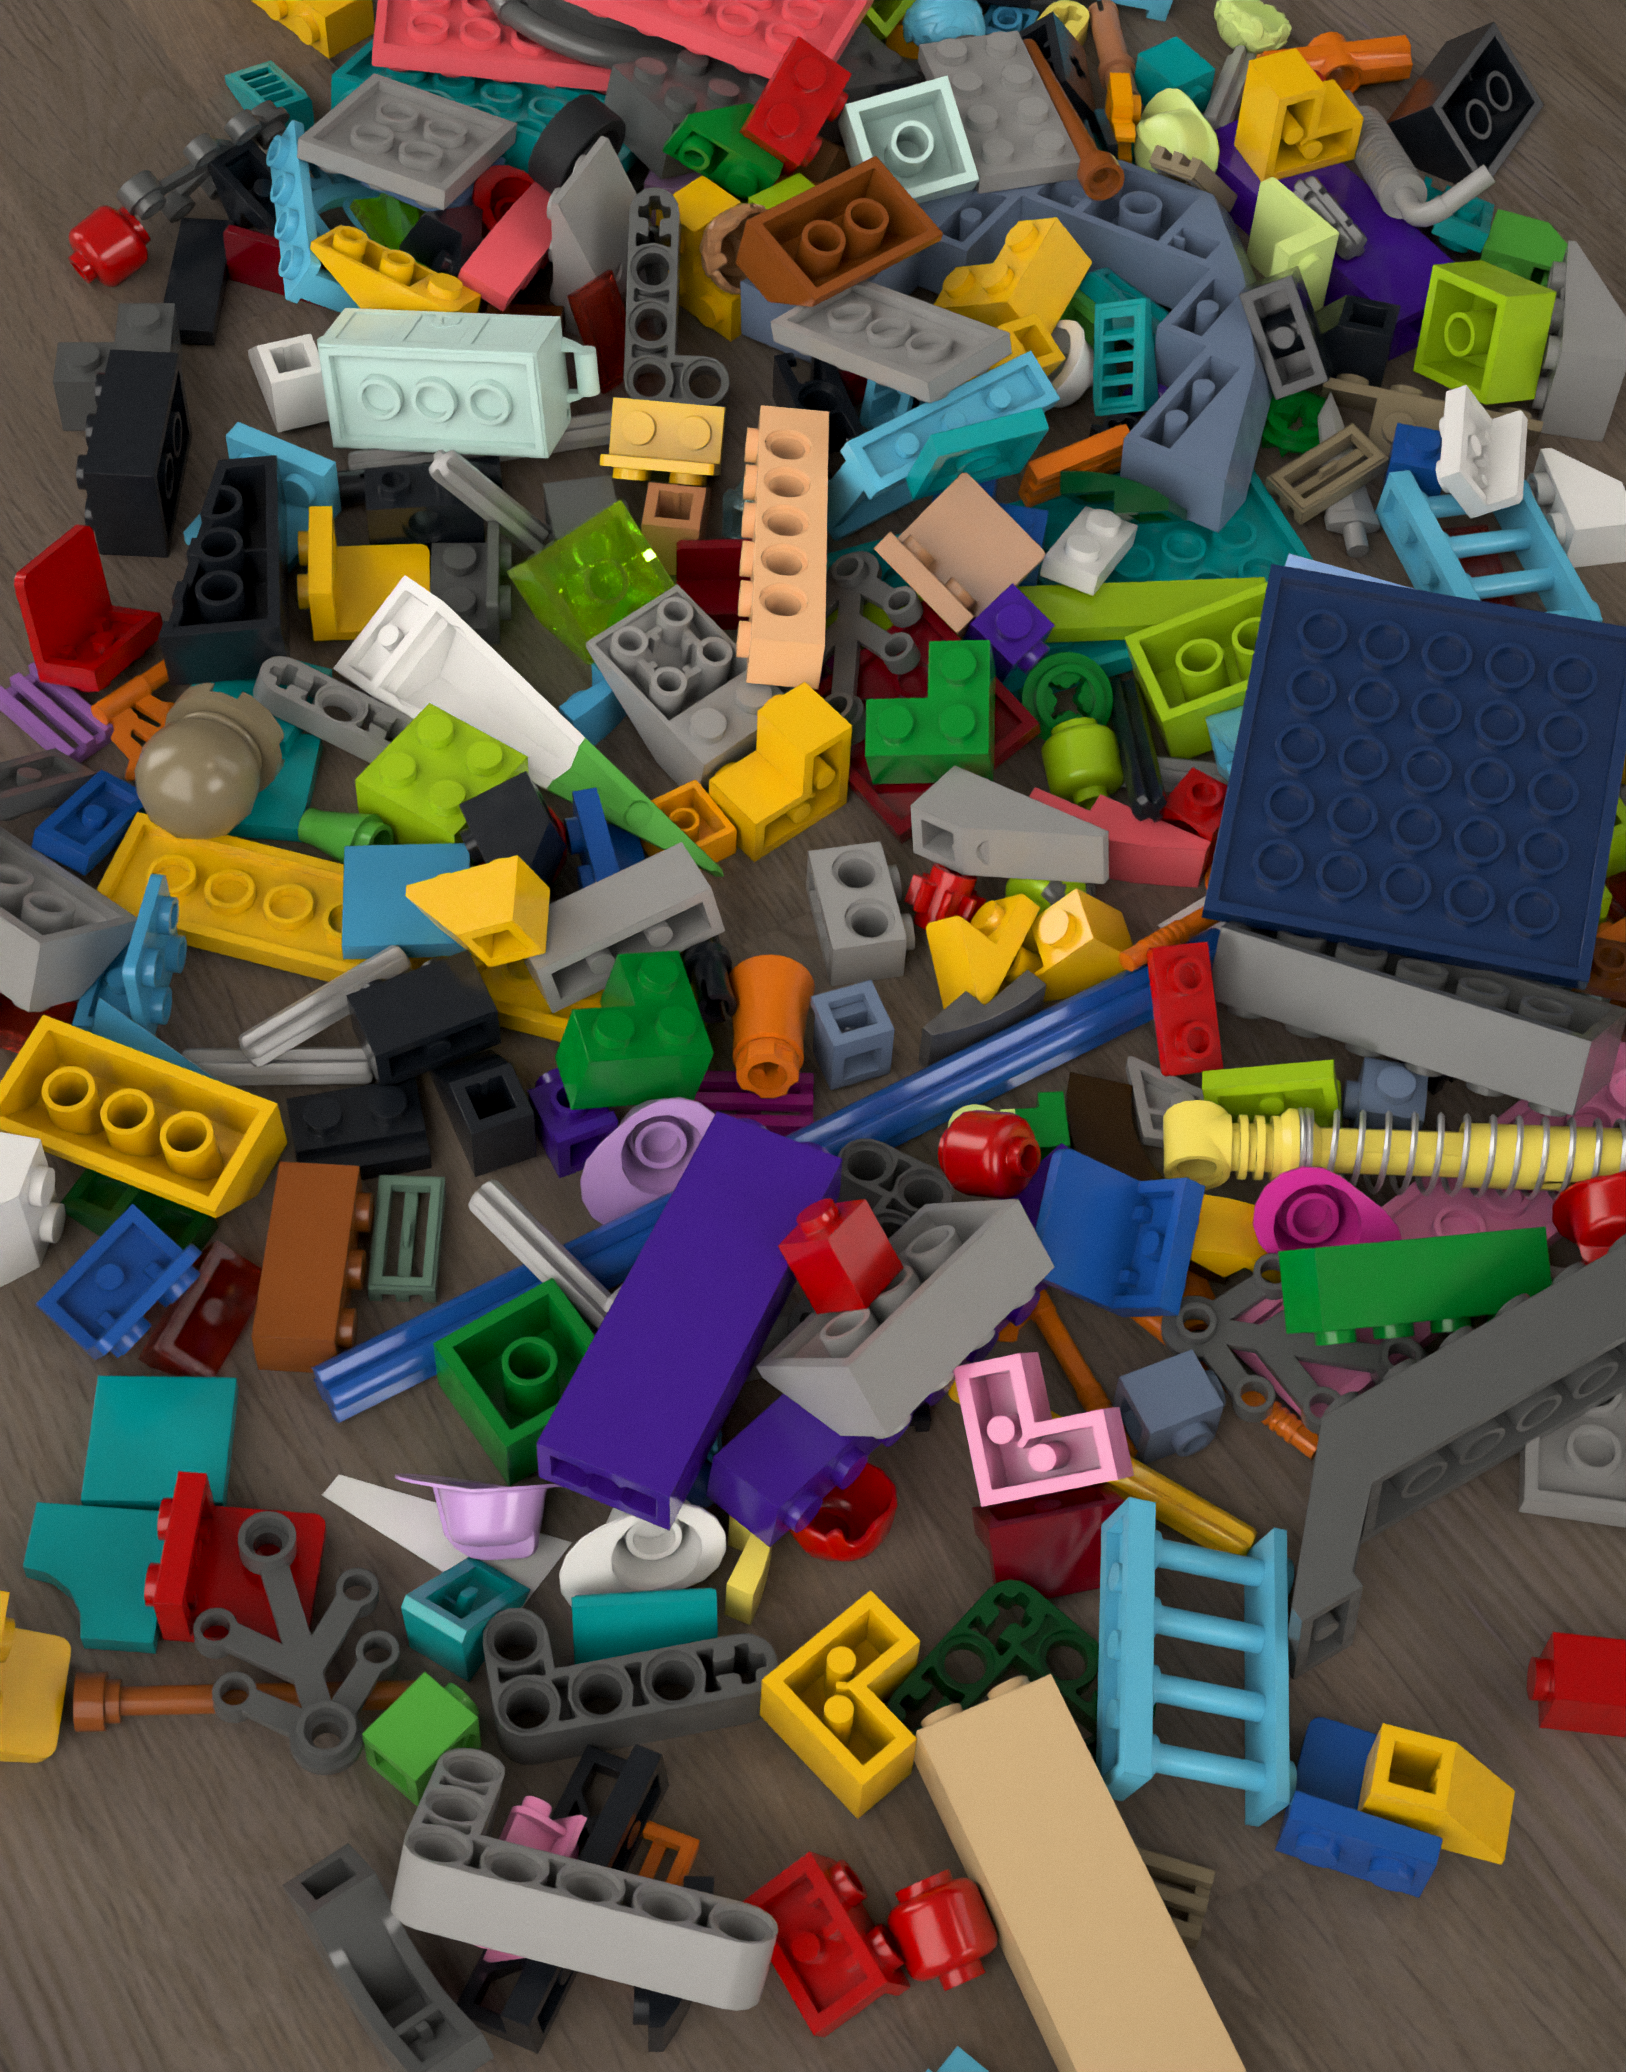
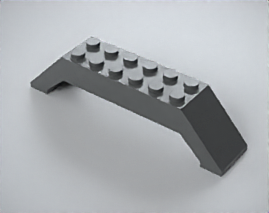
(1446, 1424)

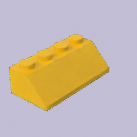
(140, 1118)

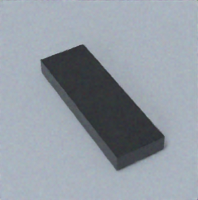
(198, 279)

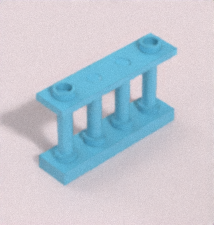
(1433, 556)
(1132, 1683)

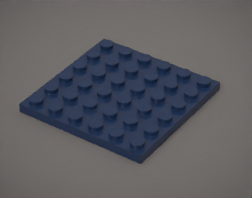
(1425, 777)

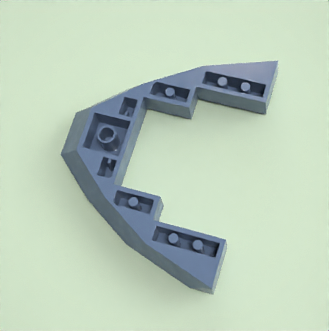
(1177, 251)

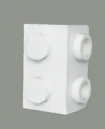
(1481, 455)

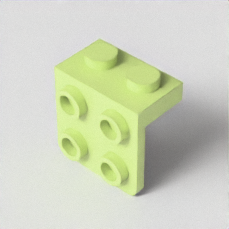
(1291, 235)

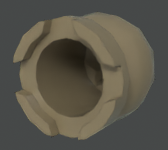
(208, 763)

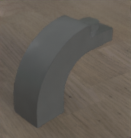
(381, 1969)

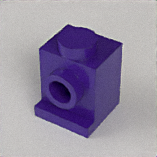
(567, 1133)

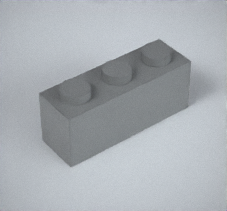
(638, 910)

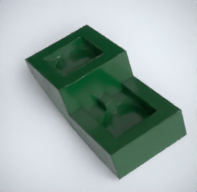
(1130, 498)
(100, 1200)

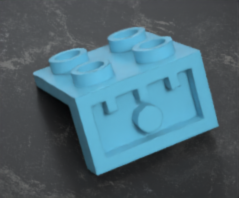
(304, 475)

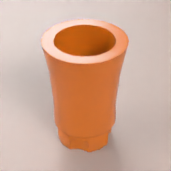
(770, 1022)

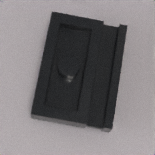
(363, 1128)

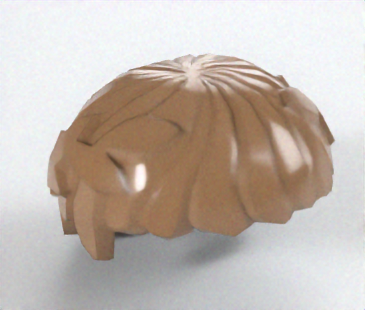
(722, 243)

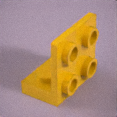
(665, 438)

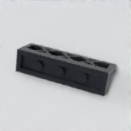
(612, 1844)

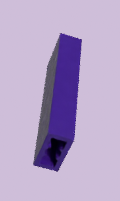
(1396, 254)
(686, 1323)

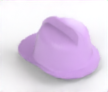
(643, 1156)
(487, 1518)

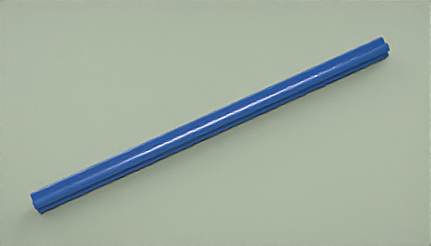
(890, 1115)

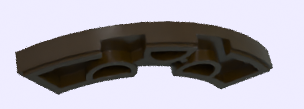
(1104, 1130)

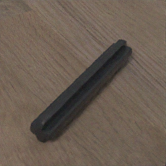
(1137, 751)

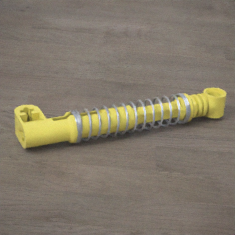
(1207, 1146)

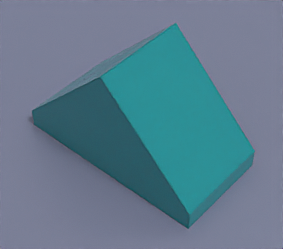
(451, 1611)

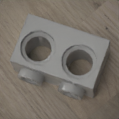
(858, 913)

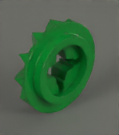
(1283, 414)
(1061, 671)

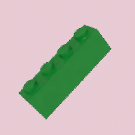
(1409, 1282)

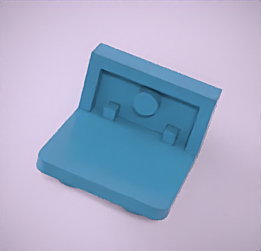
(143, 970)

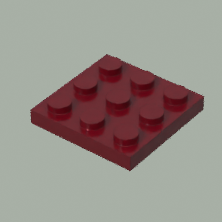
(892, 801)

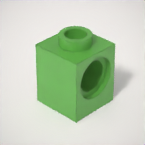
(417, 1731)

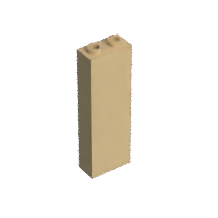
(1067, 1887)

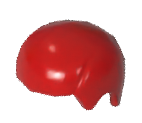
(852, 1519)

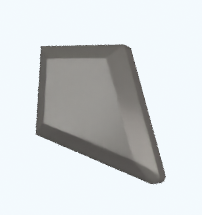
(1153, 1096)

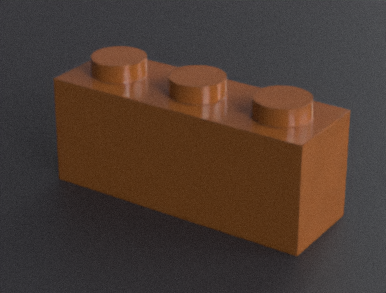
(311, 1266)

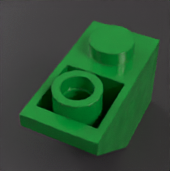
(716, 149)

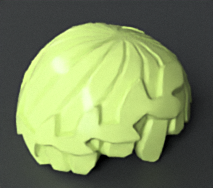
(1251, 25)

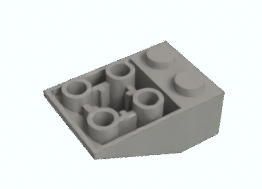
(590, 226)
(1582, 352)
(682, 686)

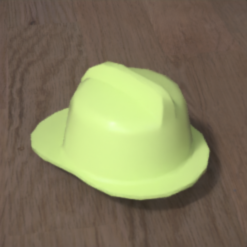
(1178, 126)

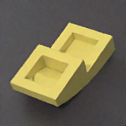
(749, 1575)

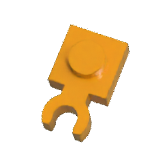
(1123, 112)

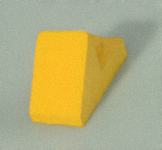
(979, 953)

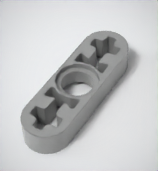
(306, 681)

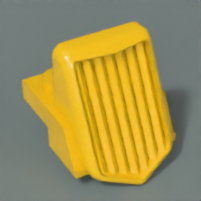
(31, 1690)

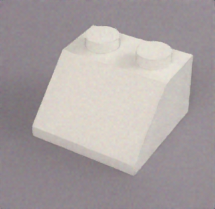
(27, 1206)

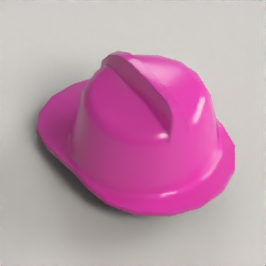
(1318, 1210)

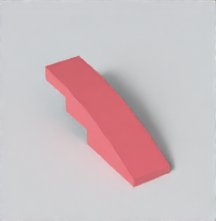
(511, 250)
(1140, 849)

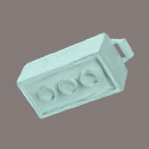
(451, 381)

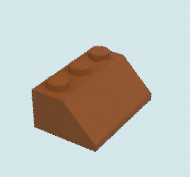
(833, 236)

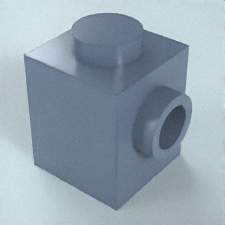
(1382, 1088)
(1170, 1407)

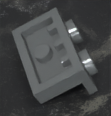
(470, 581)

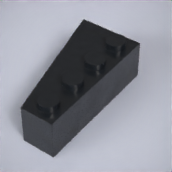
(235, 589)

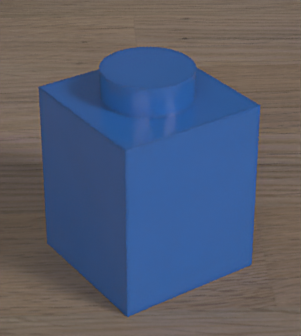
(1416, 451)

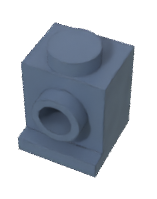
(852, 1034)

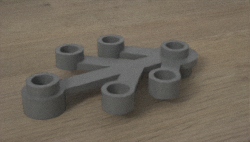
(145, 194)
(849, 586)
(1273, 1346)
(299, 1656)

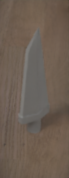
(1354, 513)

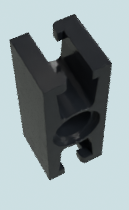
(821, 393)

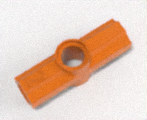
(1357, 61)

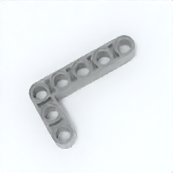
(565, 1909)

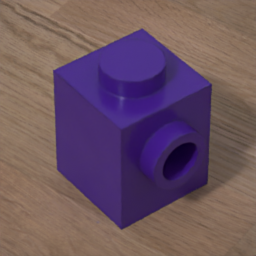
(1015, 632)

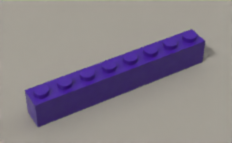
(790, 1460)

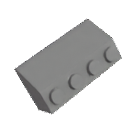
(52, 929)
(878, 1363)

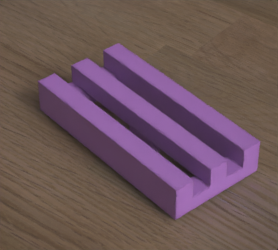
(68, 699)

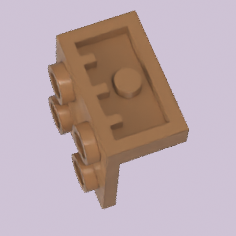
(962, 553)

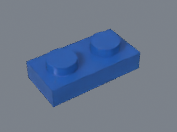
(89, 823)

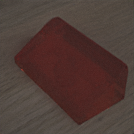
(207, 1317)

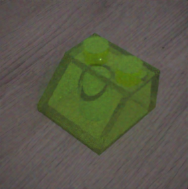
(591, 577)

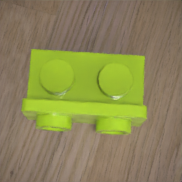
(1275, 1088)

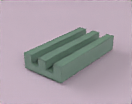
(404, 1284)

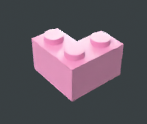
(1017, 1443)

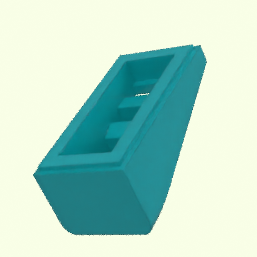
(271, 83)
(1105, 375)

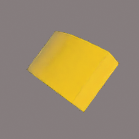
(1227, 1238)

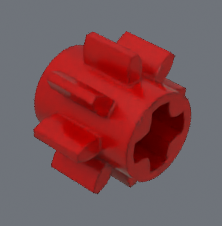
(943, 895)

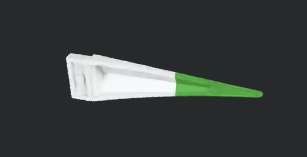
(427, 654)

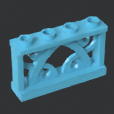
(297, 209)
(878, 461)

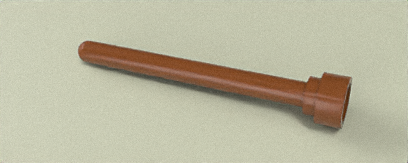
(1098, 170)
(106, 1700)

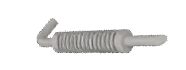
(1397, 181)

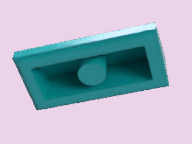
(641, 1621)

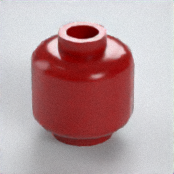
(108, 246)
(989, 1154)
(942, 1929)

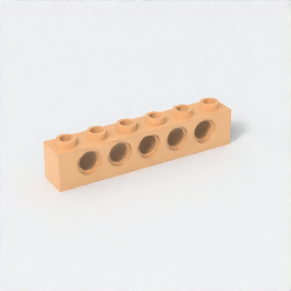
(787, 547)

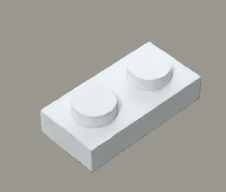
(1089, 550)

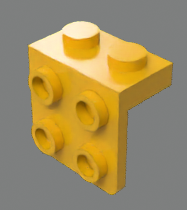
(350, 581)

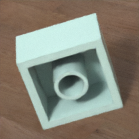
(915, 137)

